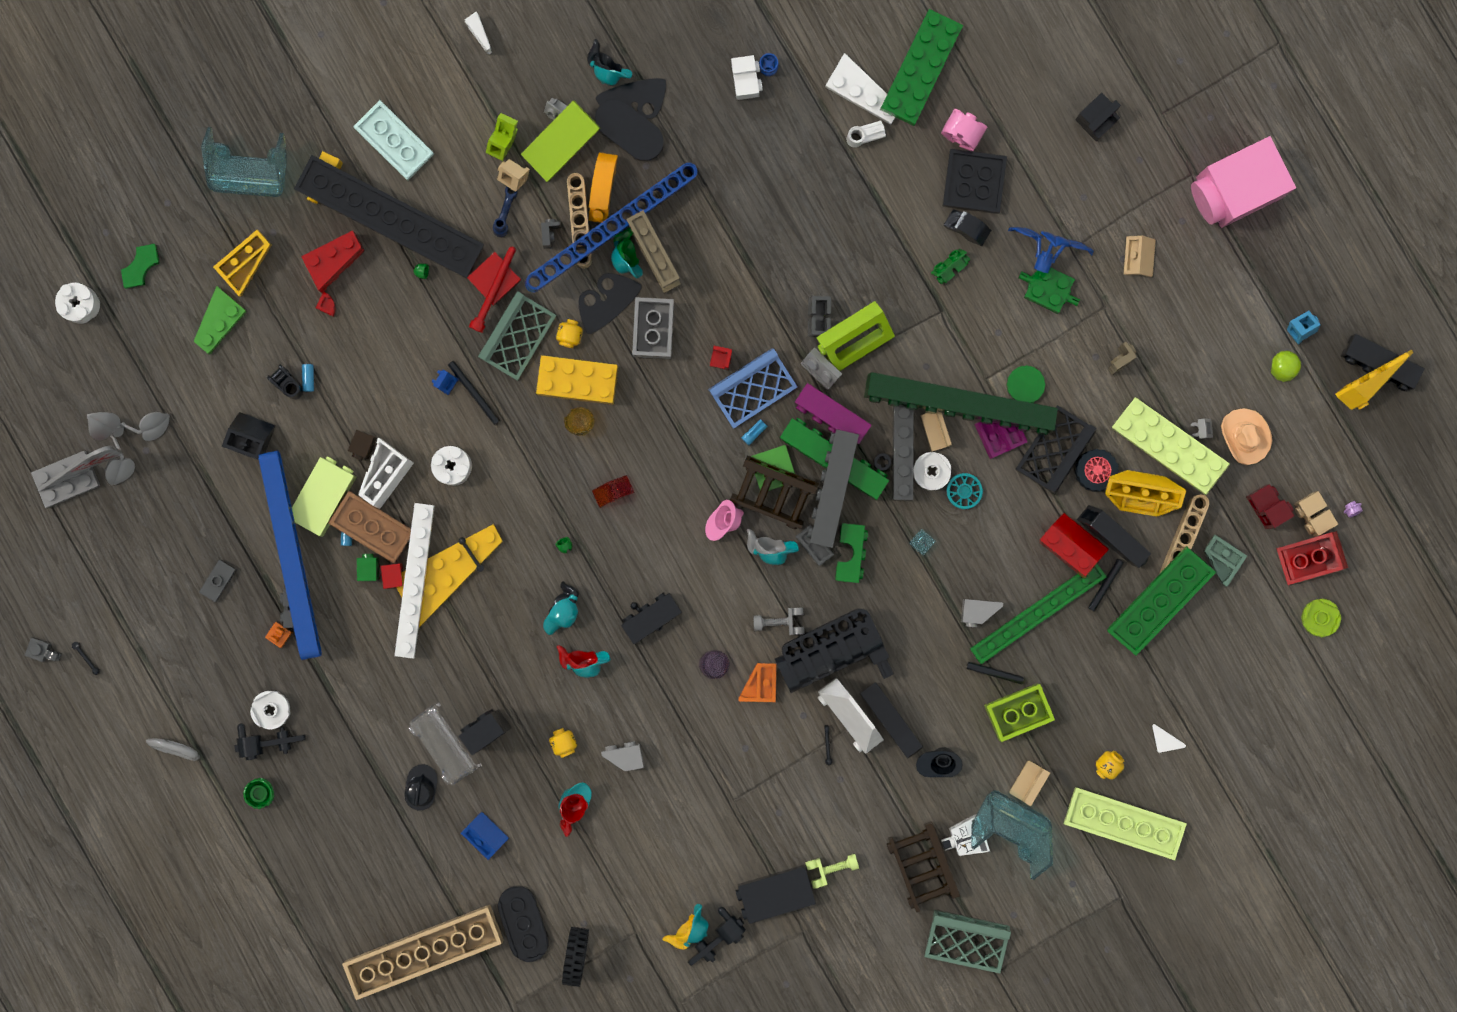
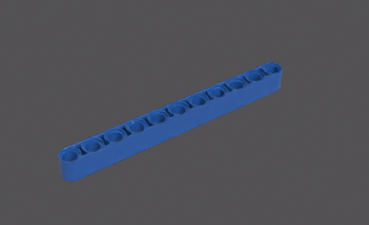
(606, 235)
(290, 555)

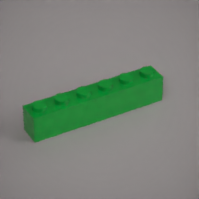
(815, 447)

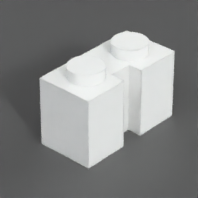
(745, 77)

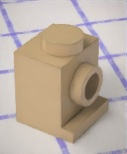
(512, 174)

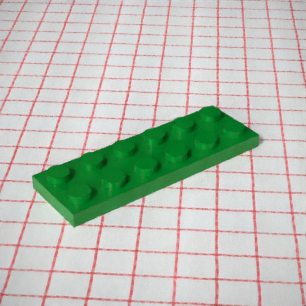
(921, 67)
(1161, 600)

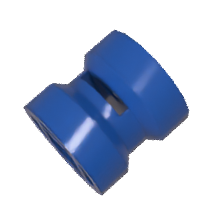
(768, 61)

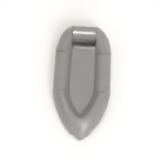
(173, 748)

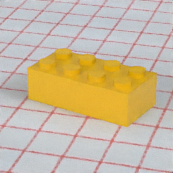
(577, 380)

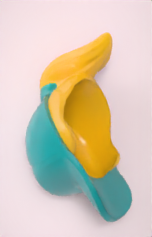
(690, 932)

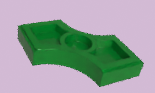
(135, 273)

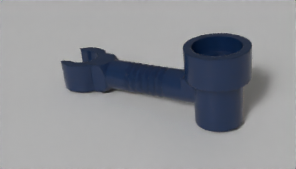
(502, 231)

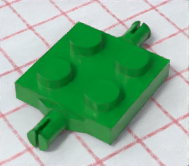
(1049, 289)

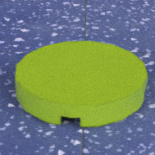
(1321, 617)

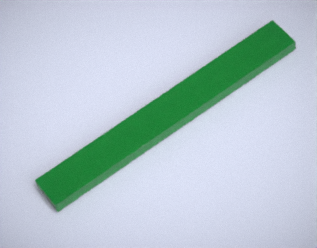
(1035, 614)

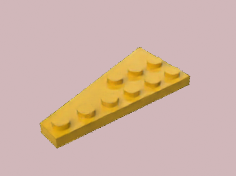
(451, 568)

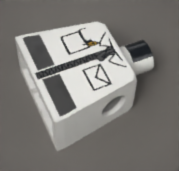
(961, 839)

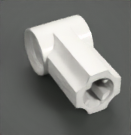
(867, 133)

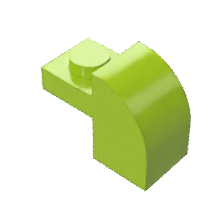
(502, 137)

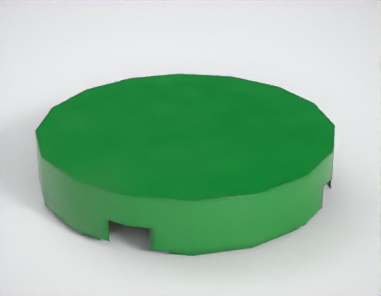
(1025, 384)

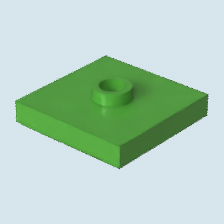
(778, 457)

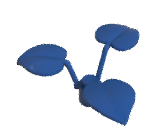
(1045, 259)

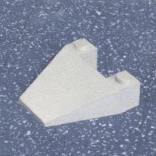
(850, 715)

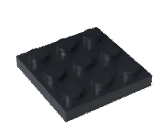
(974, 181)

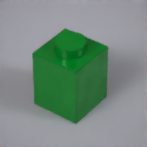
(367, 568)

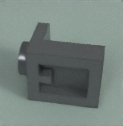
(547, 235)

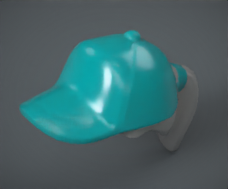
(769, 550)

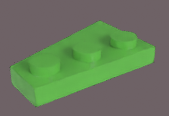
(218, 320)

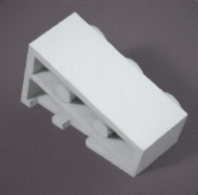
(384, 474)

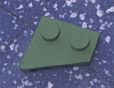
(1224, 559)

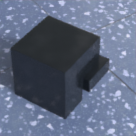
(1099, 116)

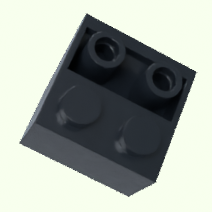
(248, 436)

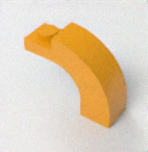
(602, 187)

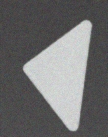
(1165, 741)

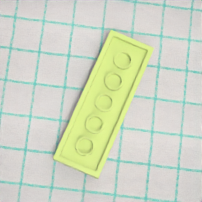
(1170, 446)
(1125, 823)

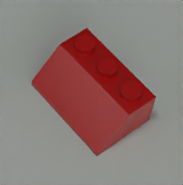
(1073, 545)

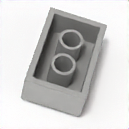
(653, 328)

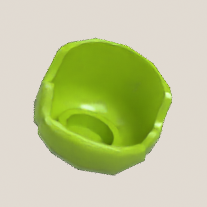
(1285, 366)

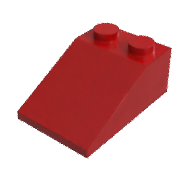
(1312, 558)

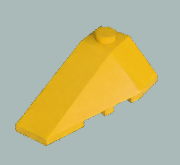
(1363, 389)

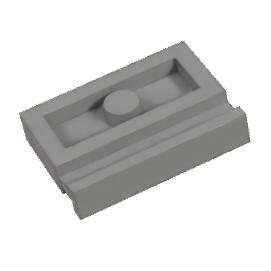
(821, 368)

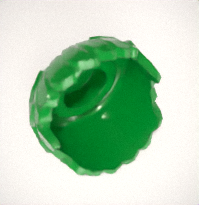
(258, 793)

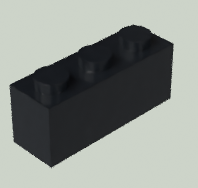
(650, 617)

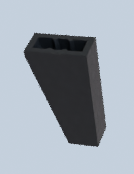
(1114, 536)

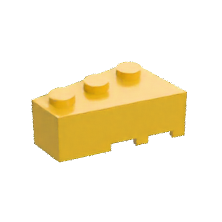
(243, 262)

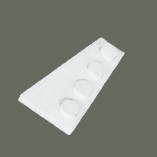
(857, 87)

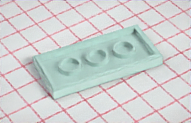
(393, 140)

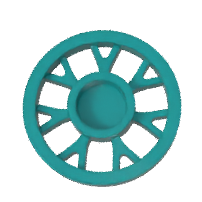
(964, 491)

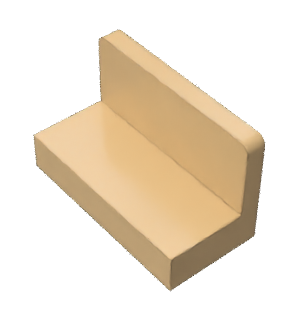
(1139, 256)
(935, 431)
(1029, 782)

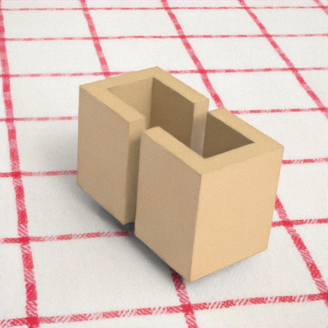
(1319, 523)

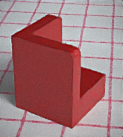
(721, 357)
(392, 575)

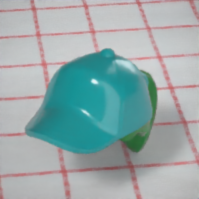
(624, 254)

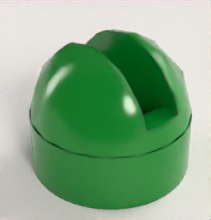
(421, 271)
(564, 544)

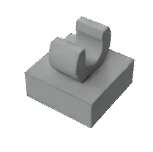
(1205, 429)

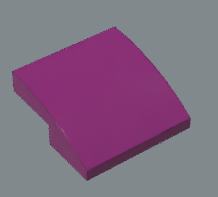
(999, 439)

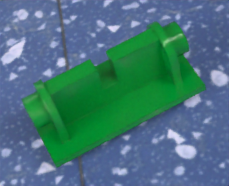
(957, 260)

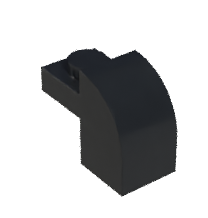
(968, 226)

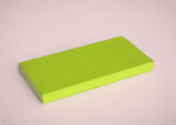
(560, 141)

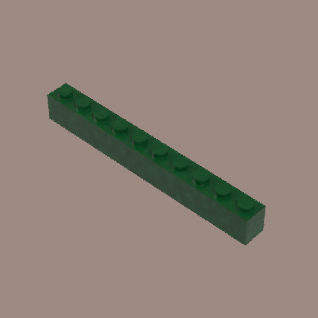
(960, 402)

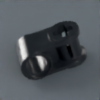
(284, 380)

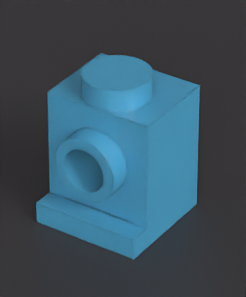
(1297, 326)

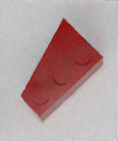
(332, 259)

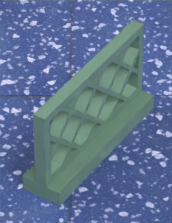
(502, 327)
(975, 927)

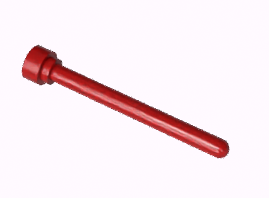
(478, 323)

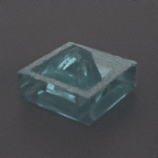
(922, 542)

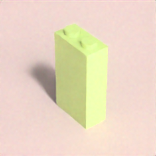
(322, 495)

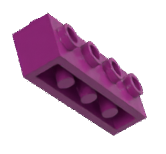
(830, 412)

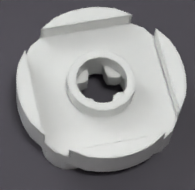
(933, 460)
(259, 708)

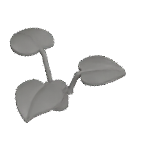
(107, 424)

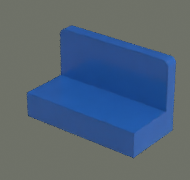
(484, 835)

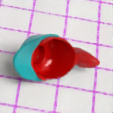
(583, 663)
(573, 806)

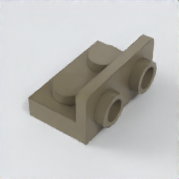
(1125, 358)

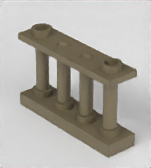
(653, 251)

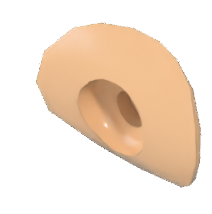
(1247, 435)

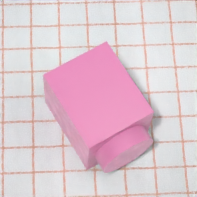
(1242, 183)

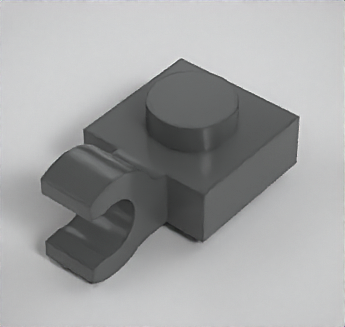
(41, 650)

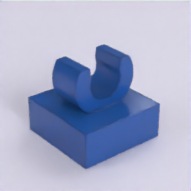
(445, 381)

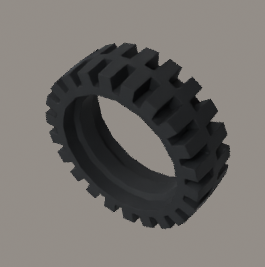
(575, 956)

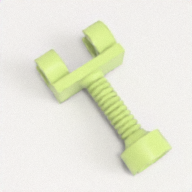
(851, 863)

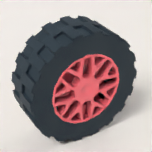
(1095, 468)

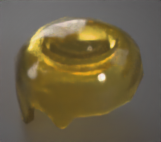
(579, 421)

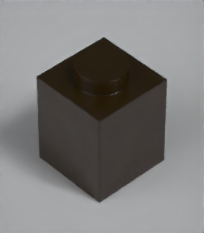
(361, 445)

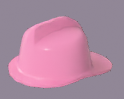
(723, 520)

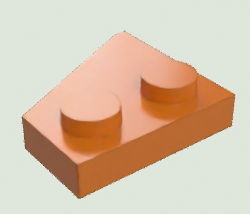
(761, 684)

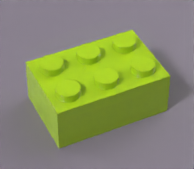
(1019, 712)

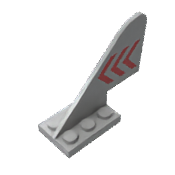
(71, 475)

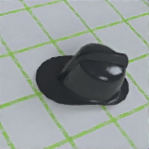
(939, 763)
(420, 787)

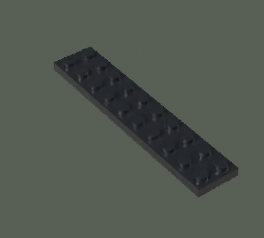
(388, 216)

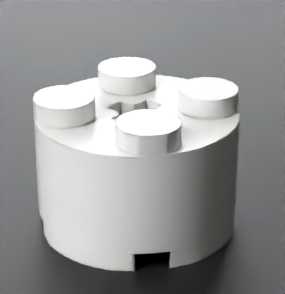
(72, 293)
(440, 464)

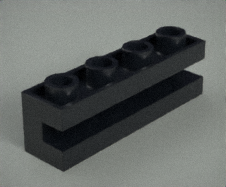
(1372, 356)

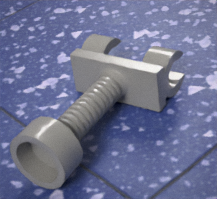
(759, 622)

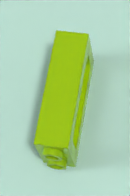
(849, 329)

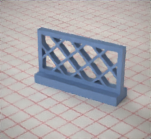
(744, 373)

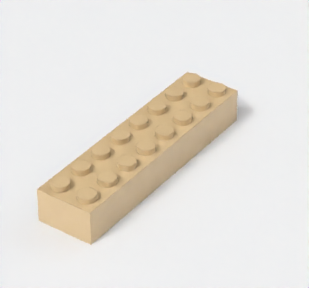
(423, 952)

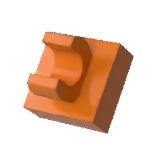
(278, 634)

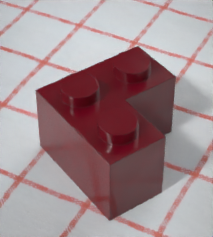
(1269, 508)

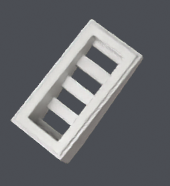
(475, 26)

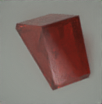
(613, 491)

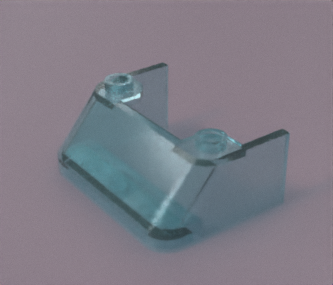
(244, 174)
(1018, 825)

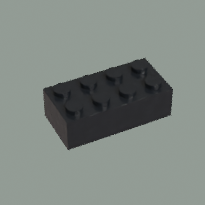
(484, 731)

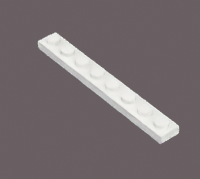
(414, 580)

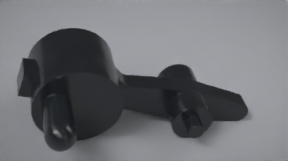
(253, 746)
(729, 931)

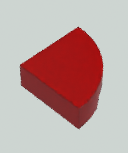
(326, 304)

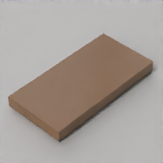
(371, 527)

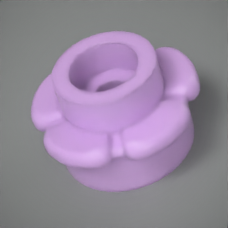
(1353, 509)

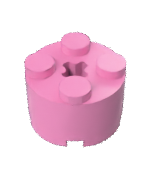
(964, 130)

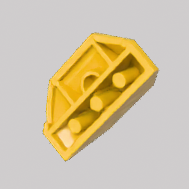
(1144, 493)

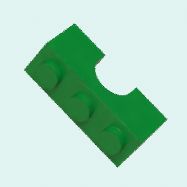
(853, 536)

